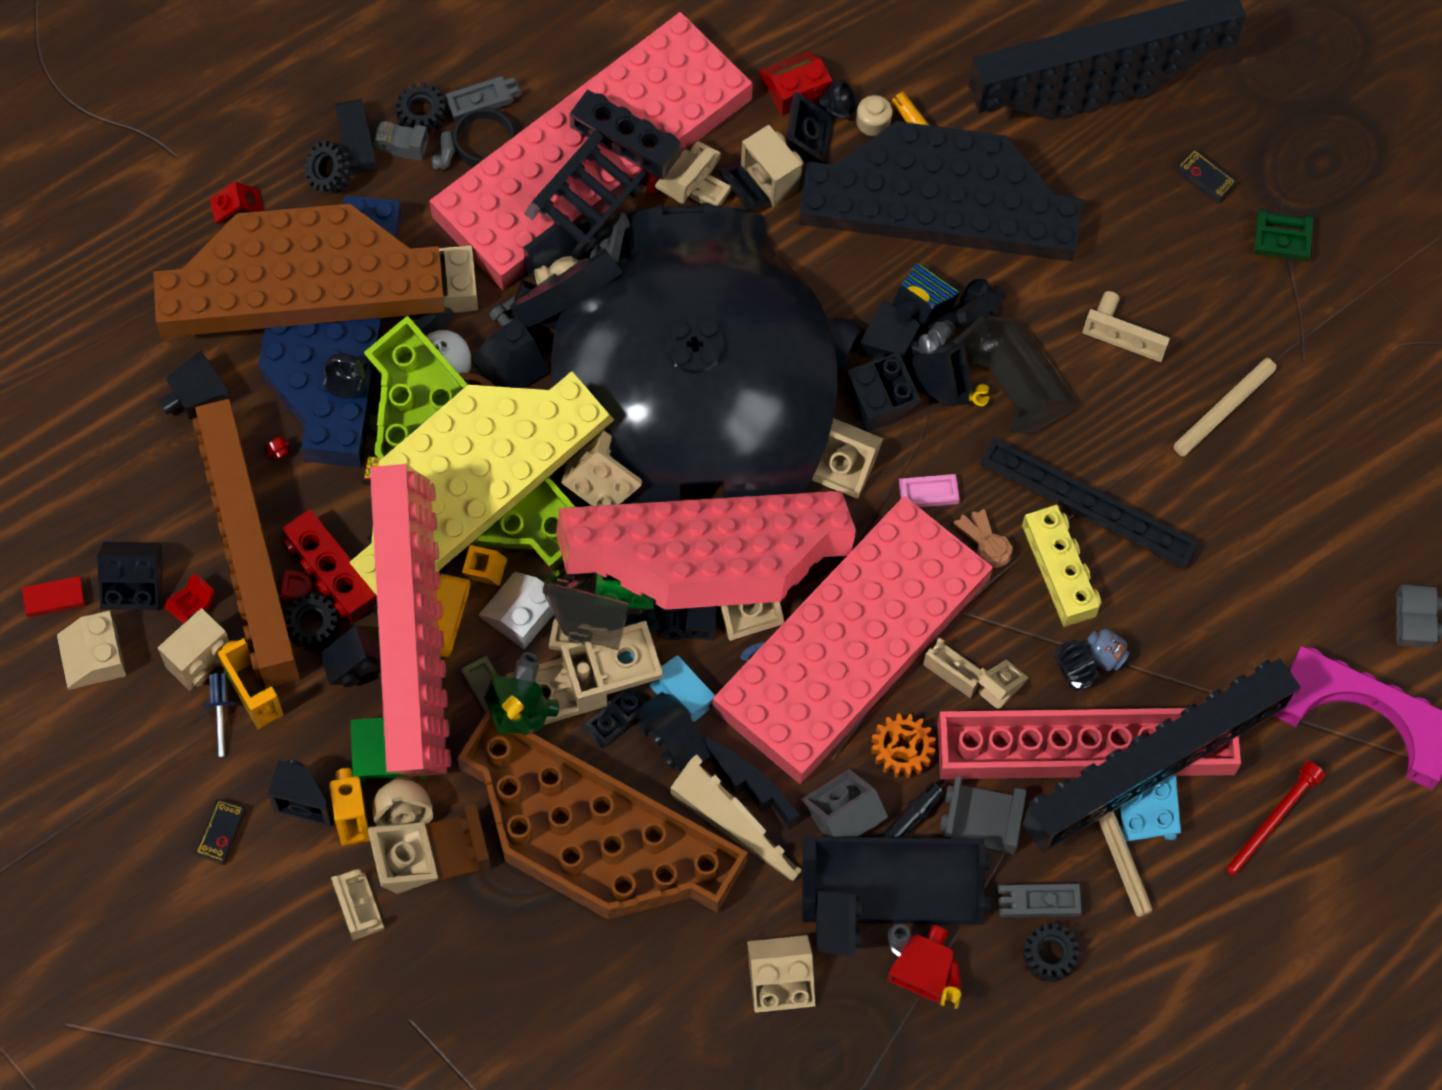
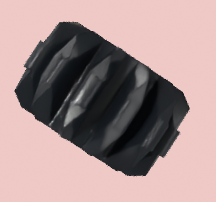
(1076, 665)

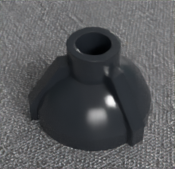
(839, 99)

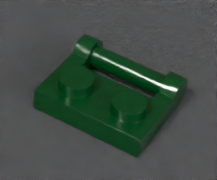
(1281, 241)

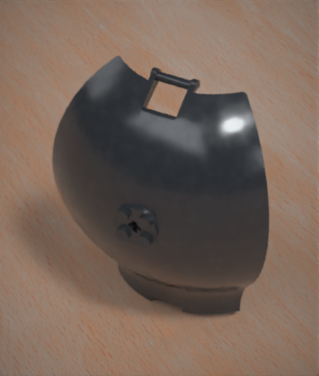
(764, 369)

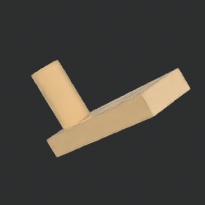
(1105, 327)

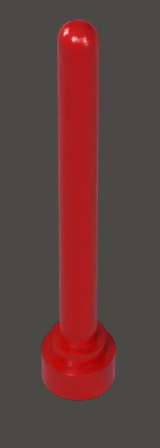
(1309, 776)

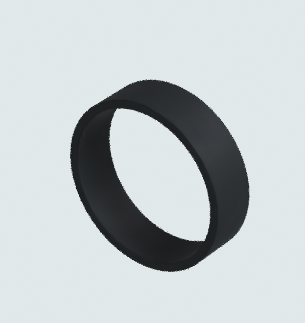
(481, 113)

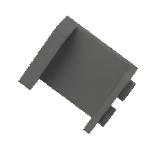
(984, 815)

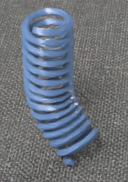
(750, 651)

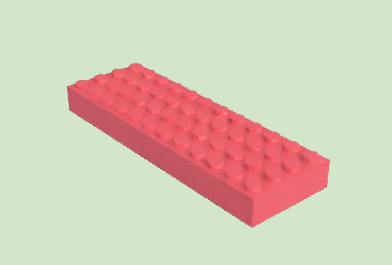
(666, 78)

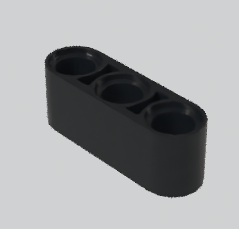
(356, 134)

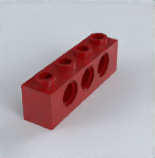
(308, 530)

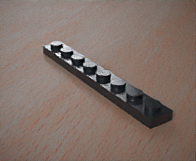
(1089, 503)

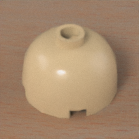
(401, 803)

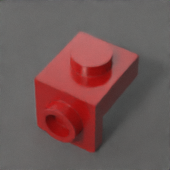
(190, 599)

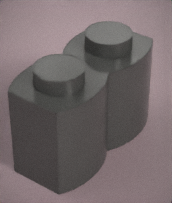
(1417, 616)

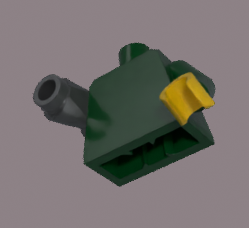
(519, 702)

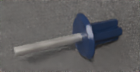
(218, 700)

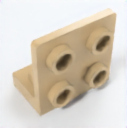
(597, 475)

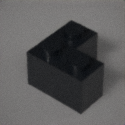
(352, 656)
(671, 730)

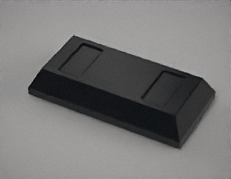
(744, 187)

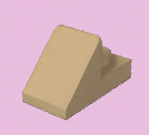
(1001, 683)

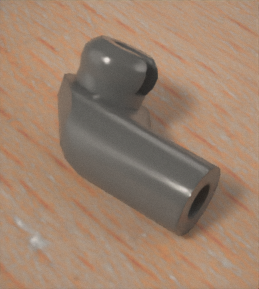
(447, 150)

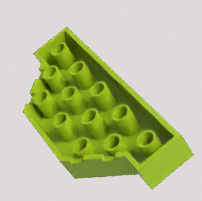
(418, 384)

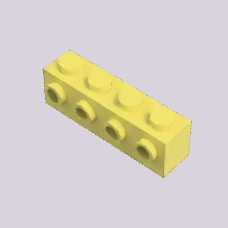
(1061, 566)

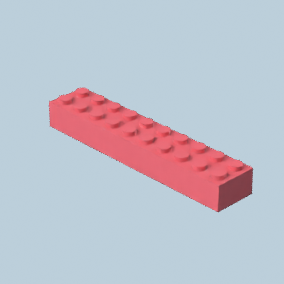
(1054, 742)

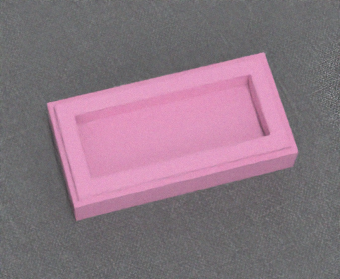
(930, 490)

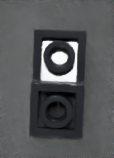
(614, 718)

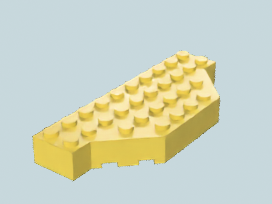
(489, 454)

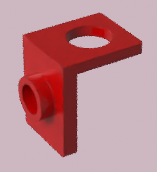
(233, 199)

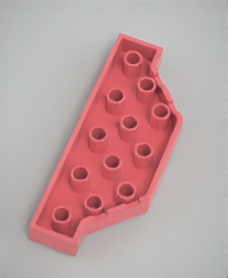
(707, 547)

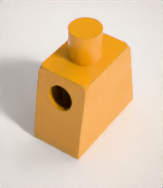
(349, 807)

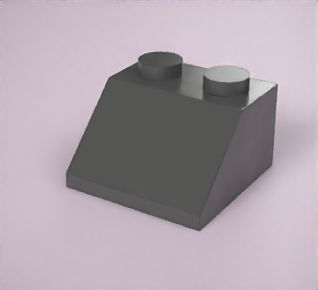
(845, 806)

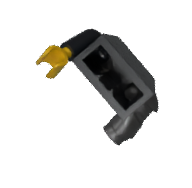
(944, 368)

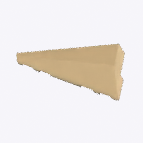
(715, 805)

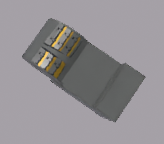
(401, 140)

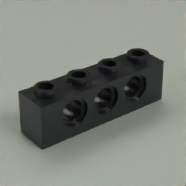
(631, 146)

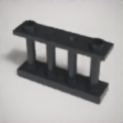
(575, 169)

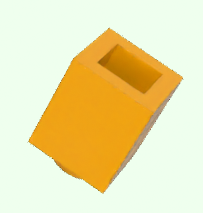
(484, 565)

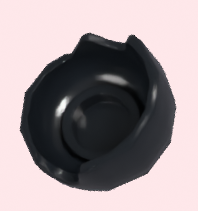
(343, 375)

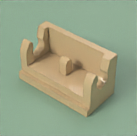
(953, 668)
(357, 904)

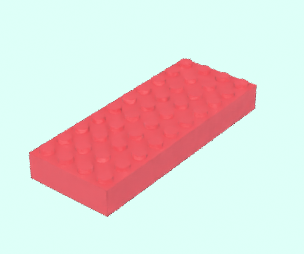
(409, 621)
(851, 639)

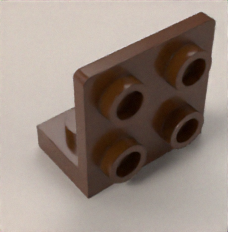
(458, 845)

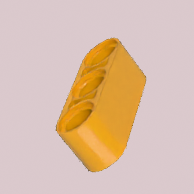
(453, 597)

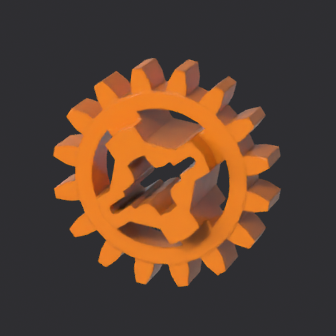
(909, 756)

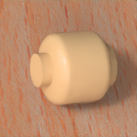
(874, 115)

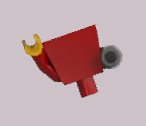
(925, 965)

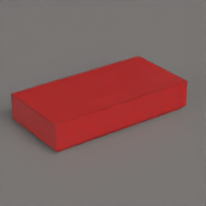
(53, 596)

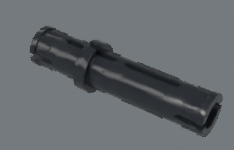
(915, 812)

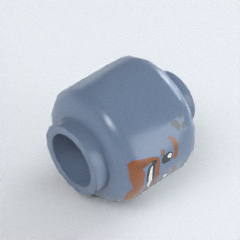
(1107, 649)

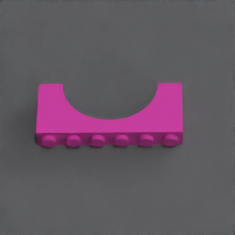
(1335, 681)

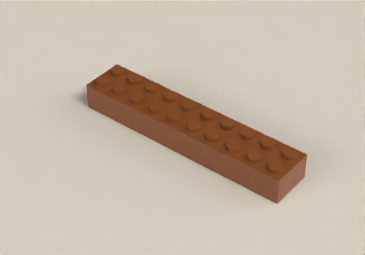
(245, 545)

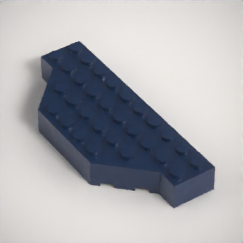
(294, 361)

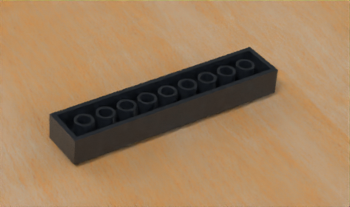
(1160, 754)

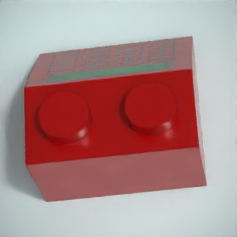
(797, 74)

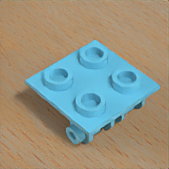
(1153, 813)

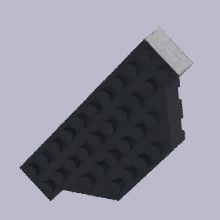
(1104, 60)
(943, 191)

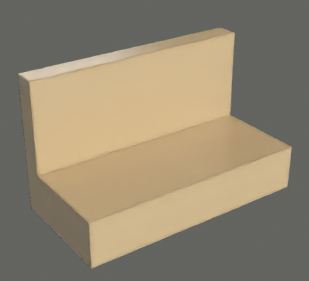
(687, 174)

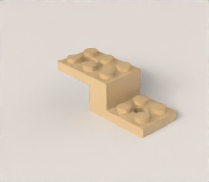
(592, 671)

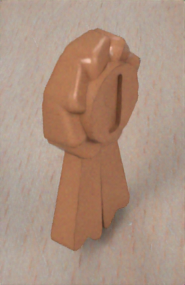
(991, 547)

